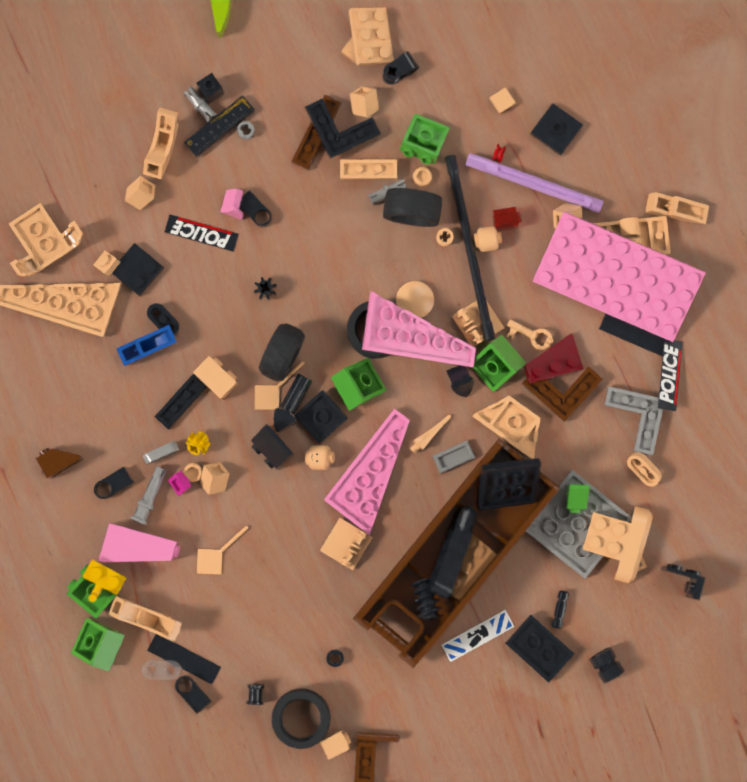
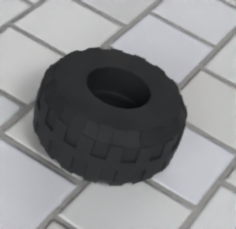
(281, 352)

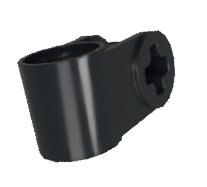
(401, 66)

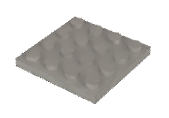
(566, 532)

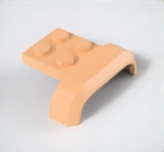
(42, 240)
(620, 540)

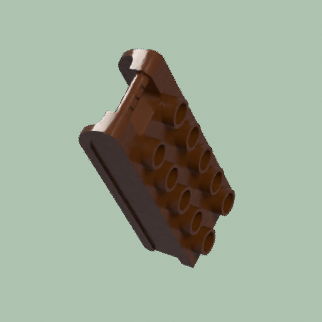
(494, 527)

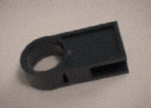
(251, 206)
(118, 481)
(195, 697)

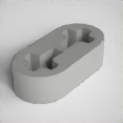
(161, 452)

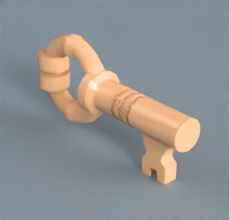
(514, 327)

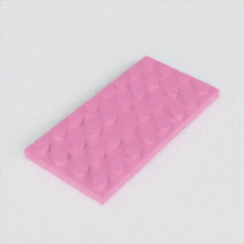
(618, 276)

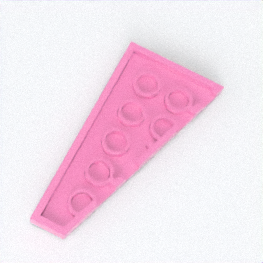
(407, 335)

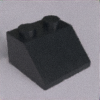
(271, 447)

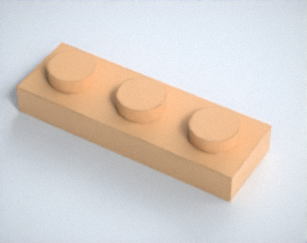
(368, 169)

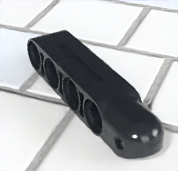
(452, 552)

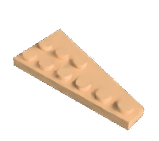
(72, 305)

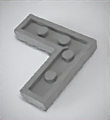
(649, 419)

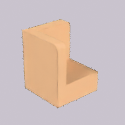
(364, 101)
(140, 193)
(573, 209)
(214, 478)

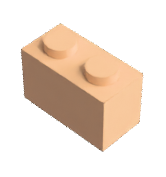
(215, 377)

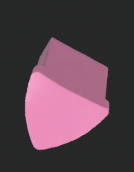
(231, 203)

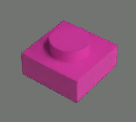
(179, 483)

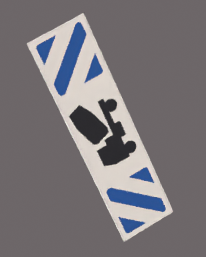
(477, 635)

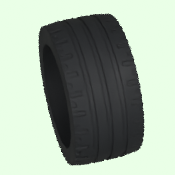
(412, 207)
(353, 338)
(318, 735)

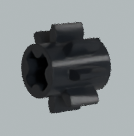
(267, 293)

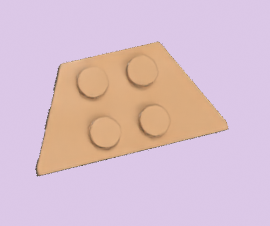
(512, 423)

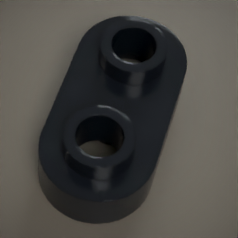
(164, 319)

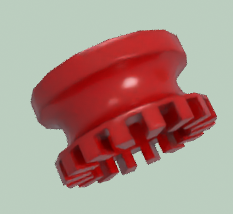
(498, 153)

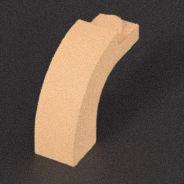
(162, 145)

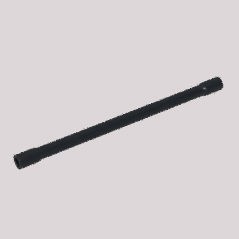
(486, 323)

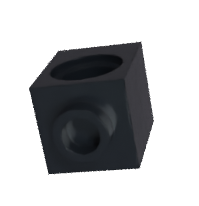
(210, 88)

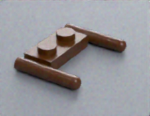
(366, 754)

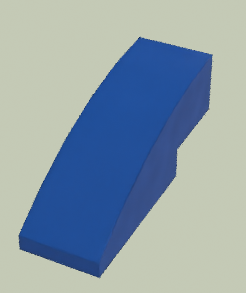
(146, 345)

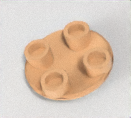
(415, 298)

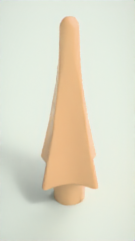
(422, 441)

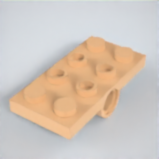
(646, 231)

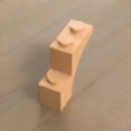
(145, 618)

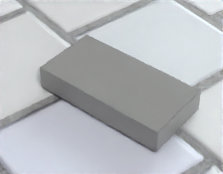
(454, 456)

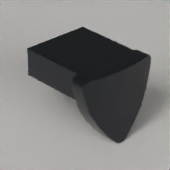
(460, 380)
(283, 420)

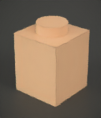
(336, 743)

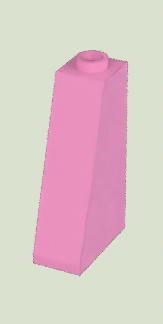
(132, 545)

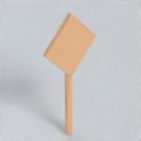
(268, 395)
(210, 560)

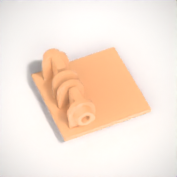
(469, 323)
(346, 544)

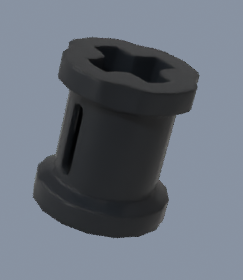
(255, 694)

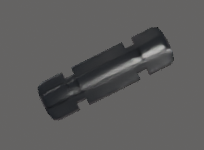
(560, 609)

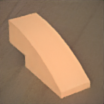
(677, 208)

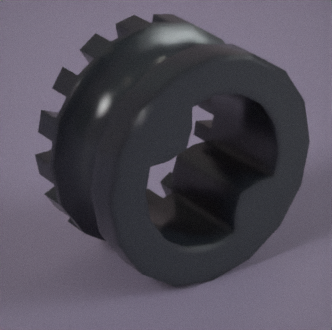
(335, 664)

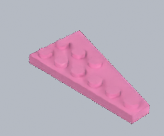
(365, 481)

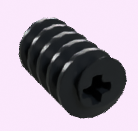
(427, 601)

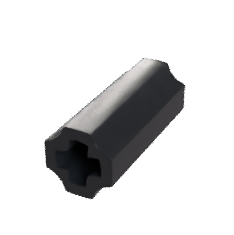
(296, 394)

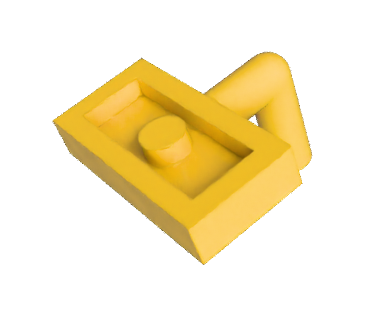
(103, 578)

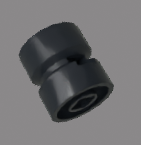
(608, 667)

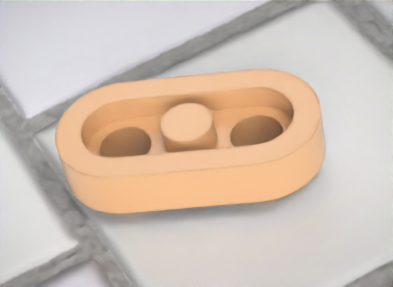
(644, 469)

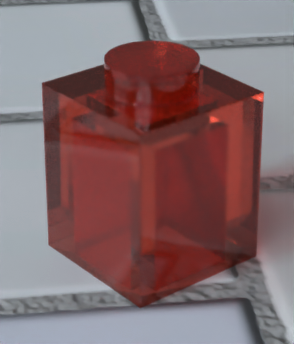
(506, 219)

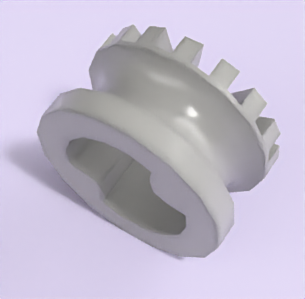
(250, 126)

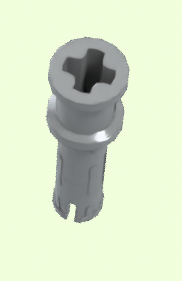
(145, 505)

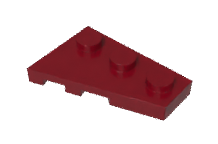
(555, 362)

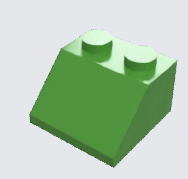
(497, 363)
(358, 383)
(97, 644)

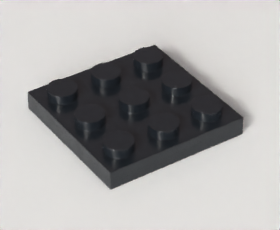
(508, 484)

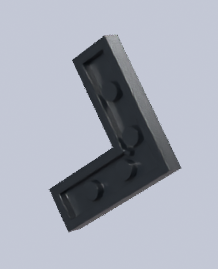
(332, 140)

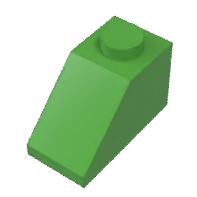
(576, 497)

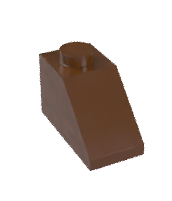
(56, 461)

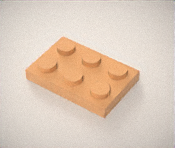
(371, 36)

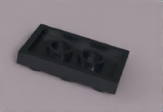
(539, 648)

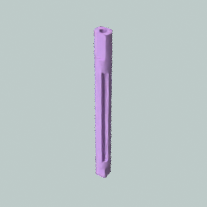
(534, 182)

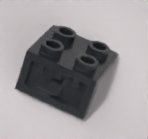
(692, 588)

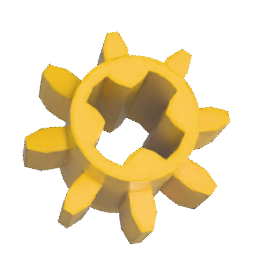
(198, 443)

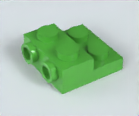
(424, 139)
(80, 593)

